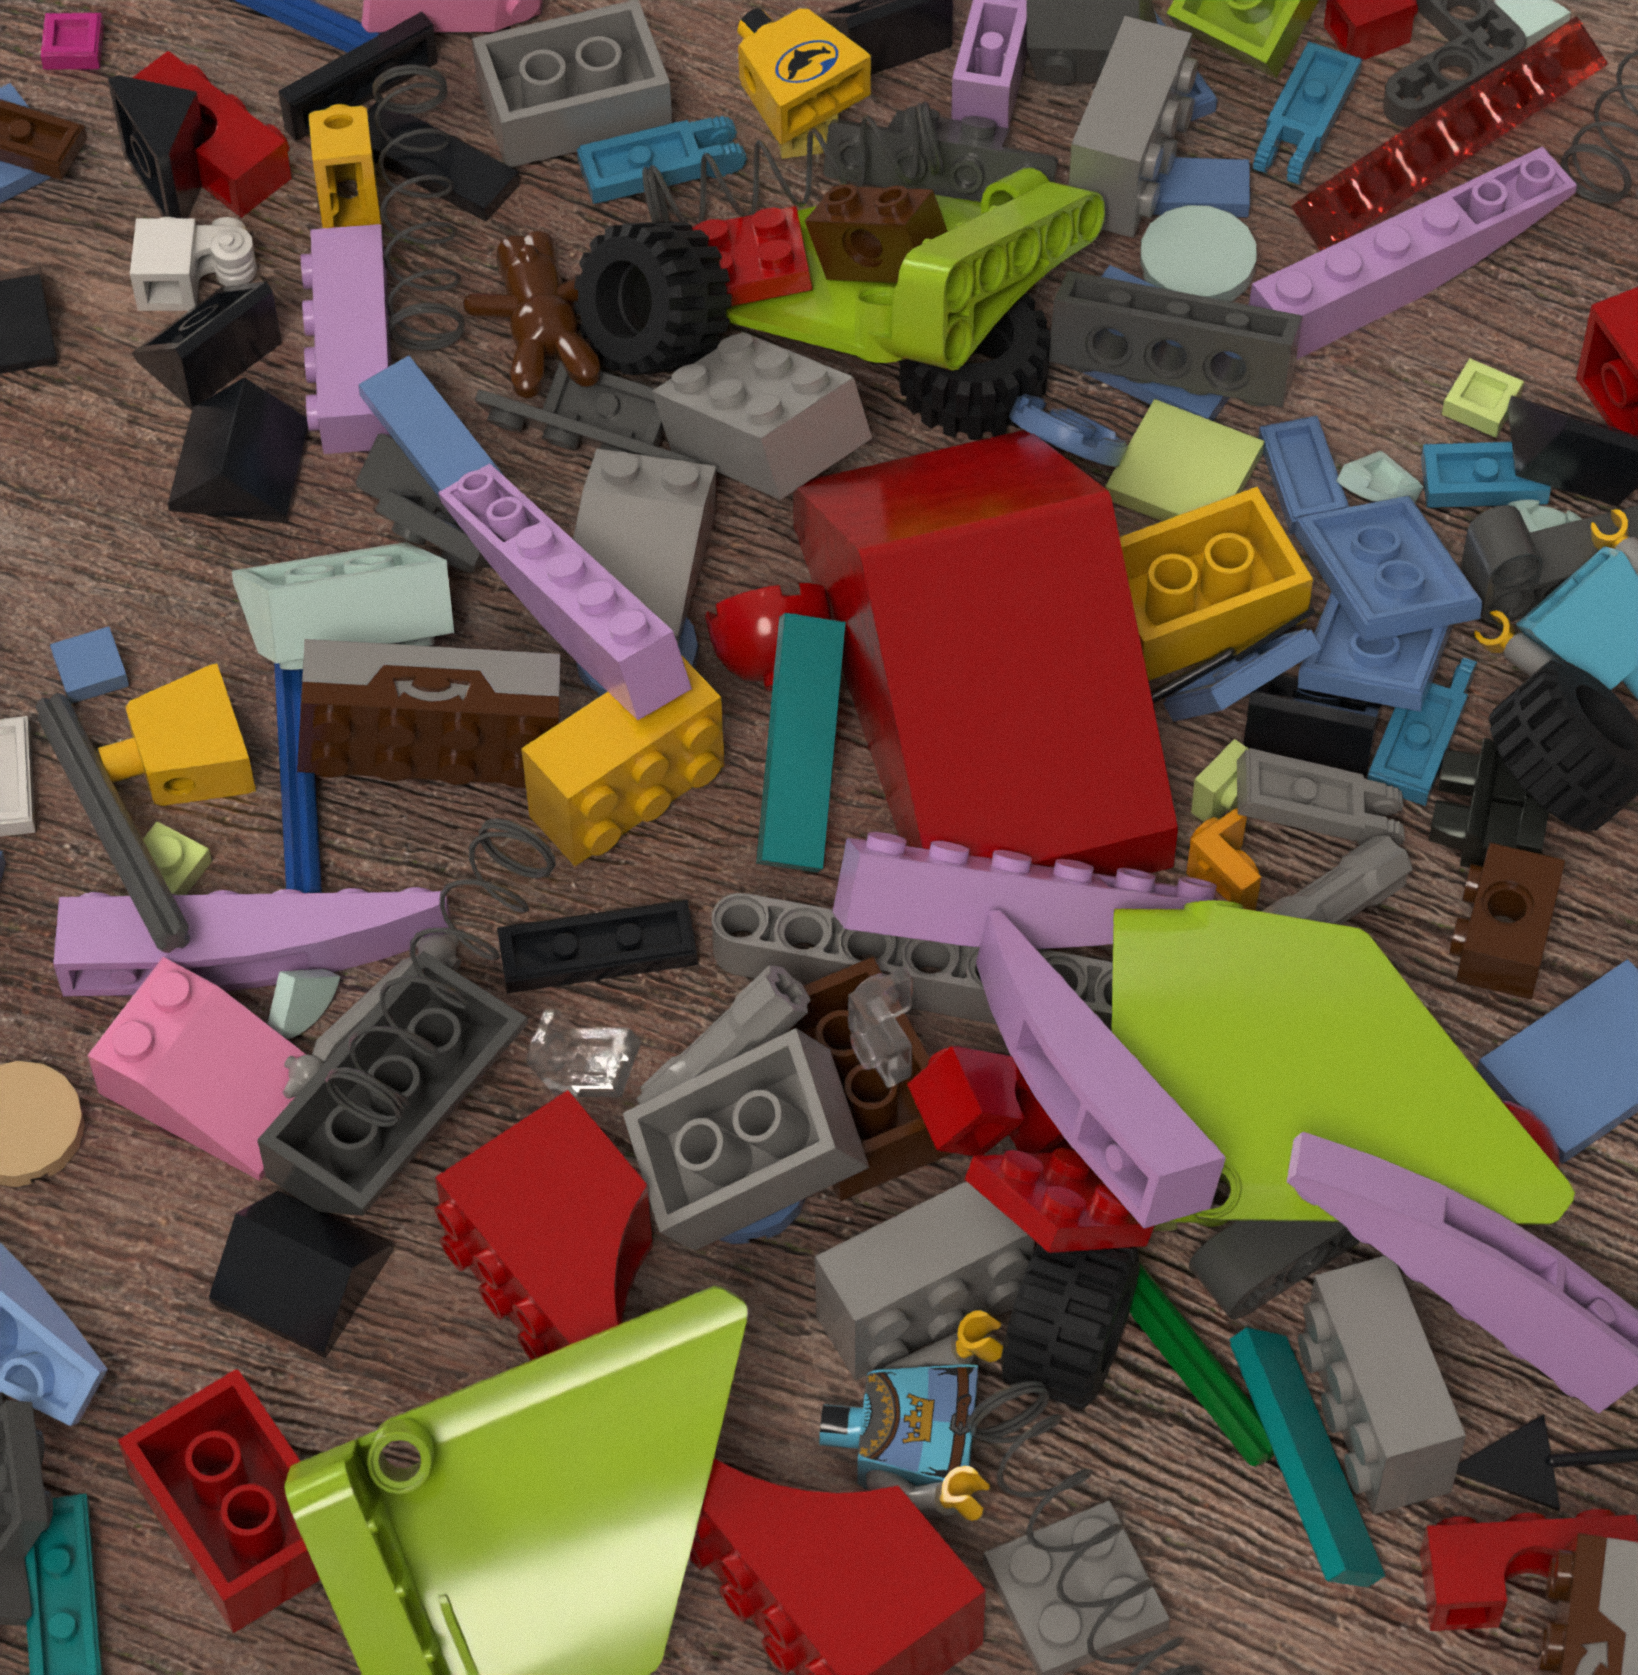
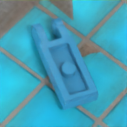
(1308, 108)
(615, 165)
(1417, 741)

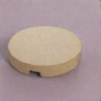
(37, 1122)

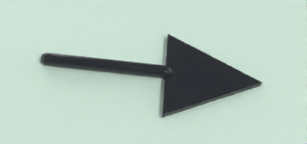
(1225, 656)
(1525, 1465)

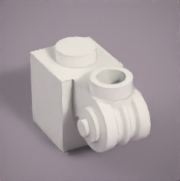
(176, 253)

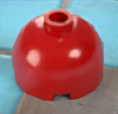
(748, 623)

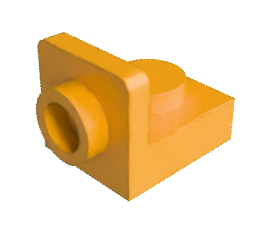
(1218, 859)

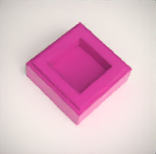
(72, 41)

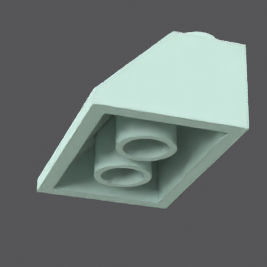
(347, 596)

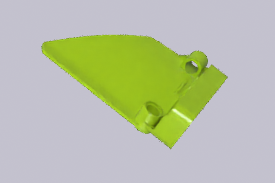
(946, 287)
(1311, 1030)
(540, 1509)

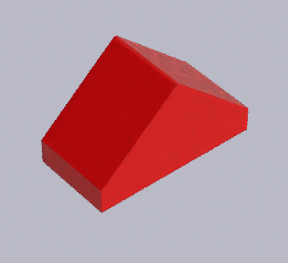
(994, 652)

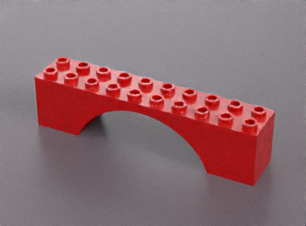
(827, 1577)

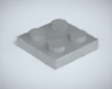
(1058, 1632)

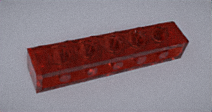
(1449, 135)

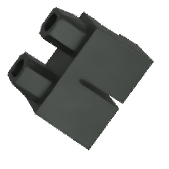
(1498, 809)

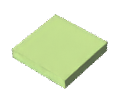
(1181, 463)

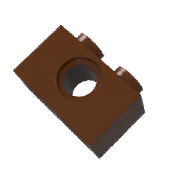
(871, 230)
(1500, 953)

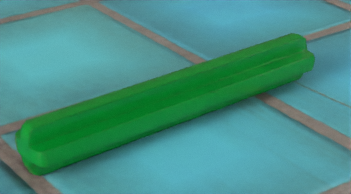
(1200, 1370)

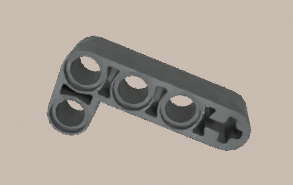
(1521, 568)
(1265, 1258)

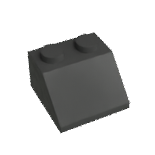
(1074, 37)

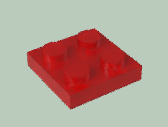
(761, 254)
(1056, 1200)

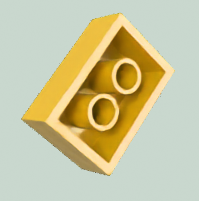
(1212, 580)
(611, 771)

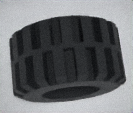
(652, 297)
(982, 394)
(1569, 744)
(1070, 1321)

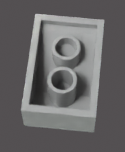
(649, 526)

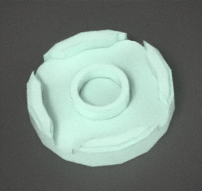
(1199, 252)

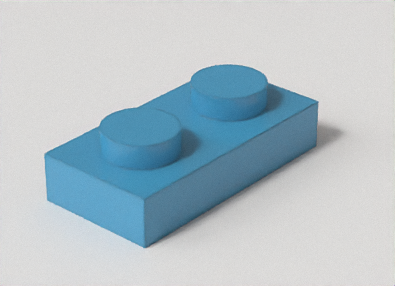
(1475, 476)

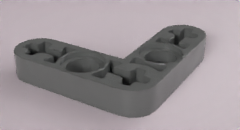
(1466, 49)

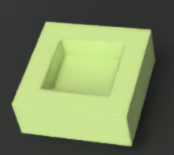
(1481, 397)
(1217, 784)
(177, 857)

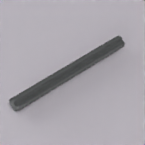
(113, 824)

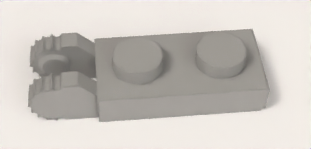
(1316, 797)

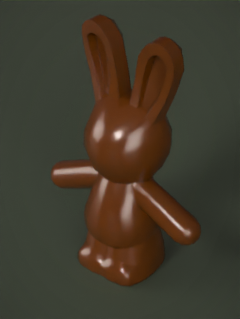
(540, 313)

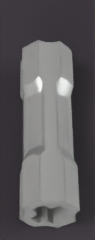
(1359, 881)
(758, 1015)

